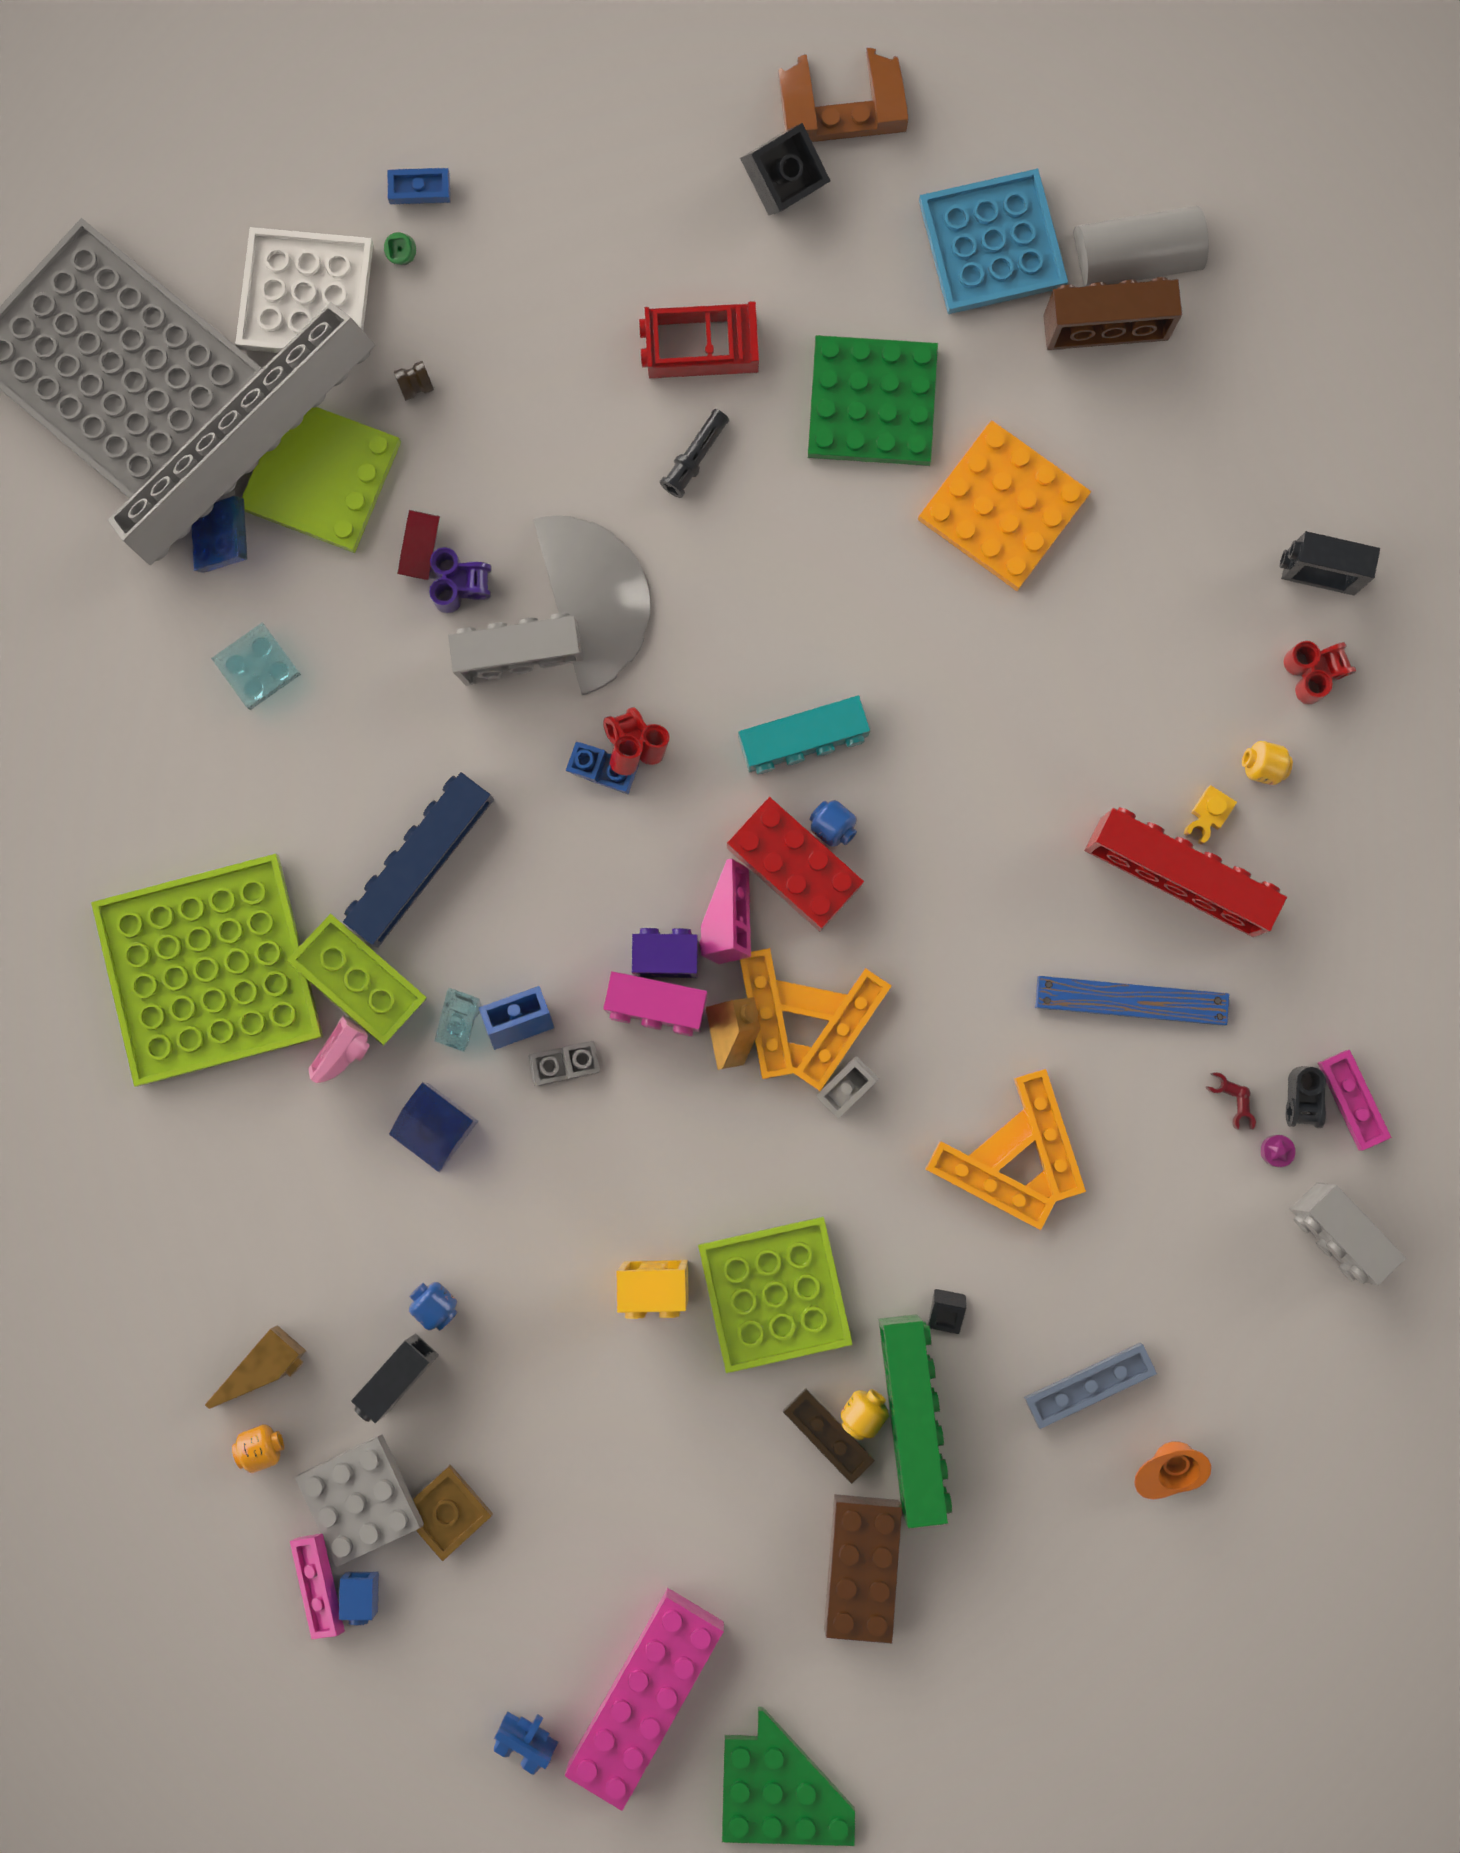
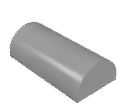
(1143, 246)

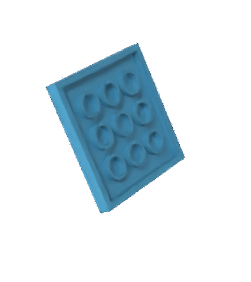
(993, 241)

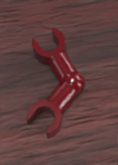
(1242, 1094)

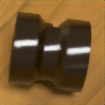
(413, 380)

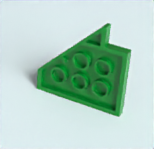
(780, 1793)

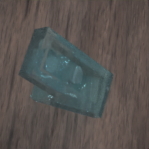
(457, 1019)

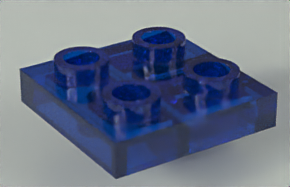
(220, 536)

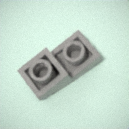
(564, 1063)

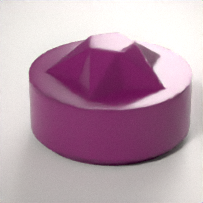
(1278, 1151)

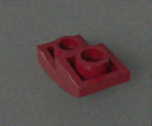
(418, 544)

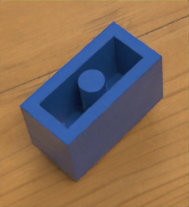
(516, 1017)

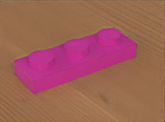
(1354, 1100)
(317, 1586)

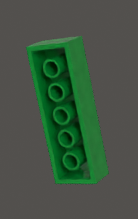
(913, 1421)

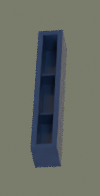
(418, 859)

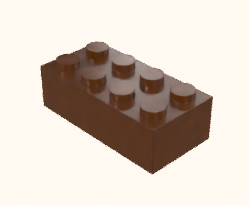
(1112, 313)
(863, 1569)

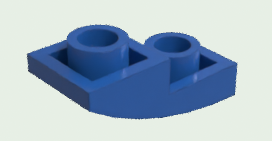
(595, 766)

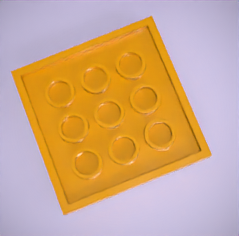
(1004, 505)

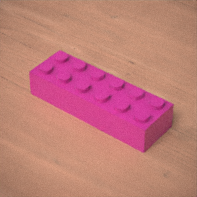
(644, 1699)

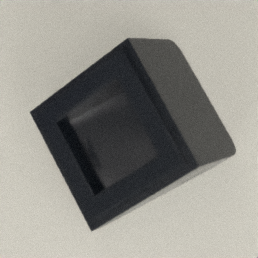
(947, 1311)

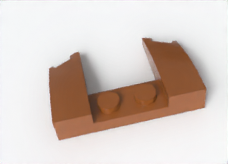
(881, 116)

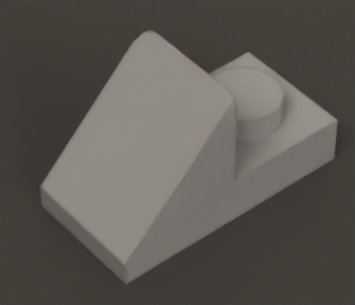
(847, 1087)

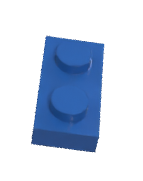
(418, 186)

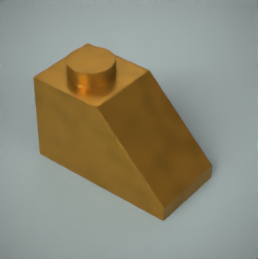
(733, 1030)

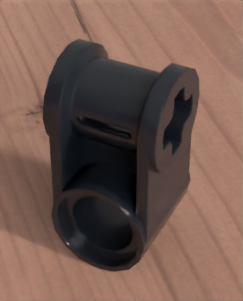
(1305, 1100)

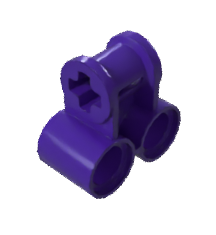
(463, 579)

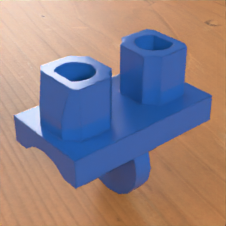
(526, 1739)

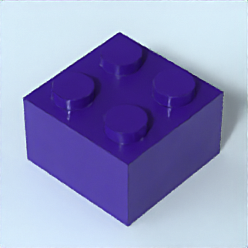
(665, 954)

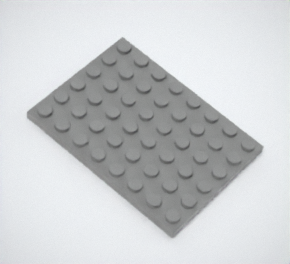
(113, 359)

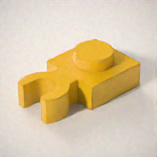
(1211, 811)

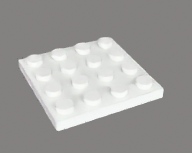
(294, 278)

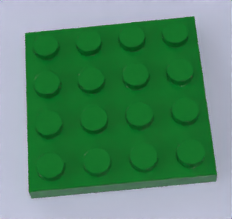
(872, 400)

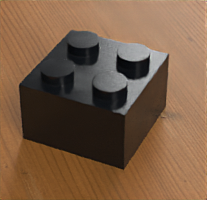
(785, 169)

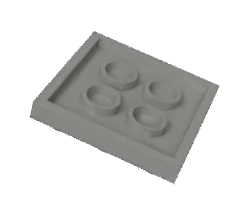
(359, 1500)

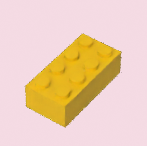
(652, 1288)

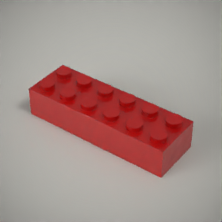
(1185, 872)

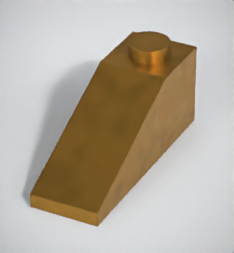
(267, 1362)

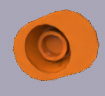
(1172, 1471)

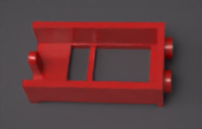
(742, 341)

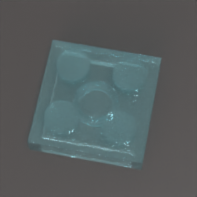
(256, 666)

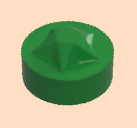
(400, 248)

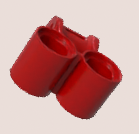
(1322, 668)
(634, 739)

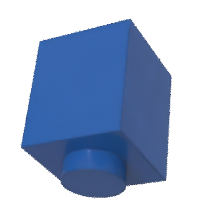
(358, 1597)

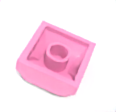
(342, 1047)

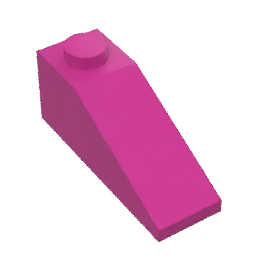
(727, 919)

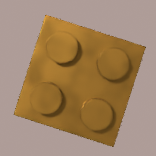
(449, 1512)

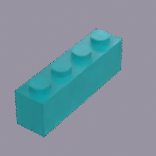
(804, 734)

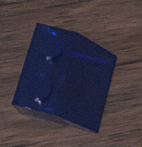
(432, 1126)

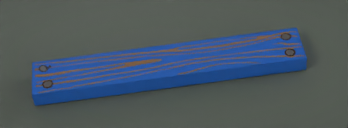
(1132, 1000)

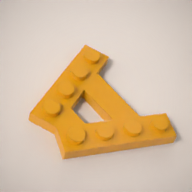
(845, 1014)
(1037, 1122)

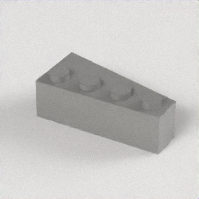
(514, 647)

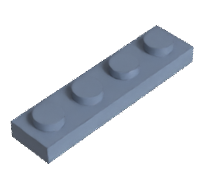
(1090, 1385)

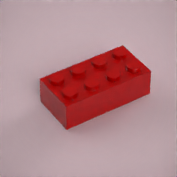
(794, 864)

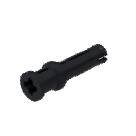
(687, 465)

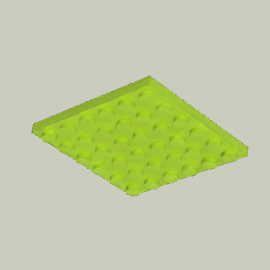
(205, 970)

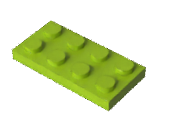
(356, 979)

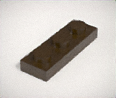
(828, 1435)

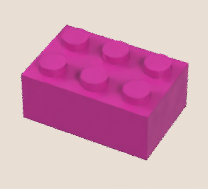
(655, 1003)

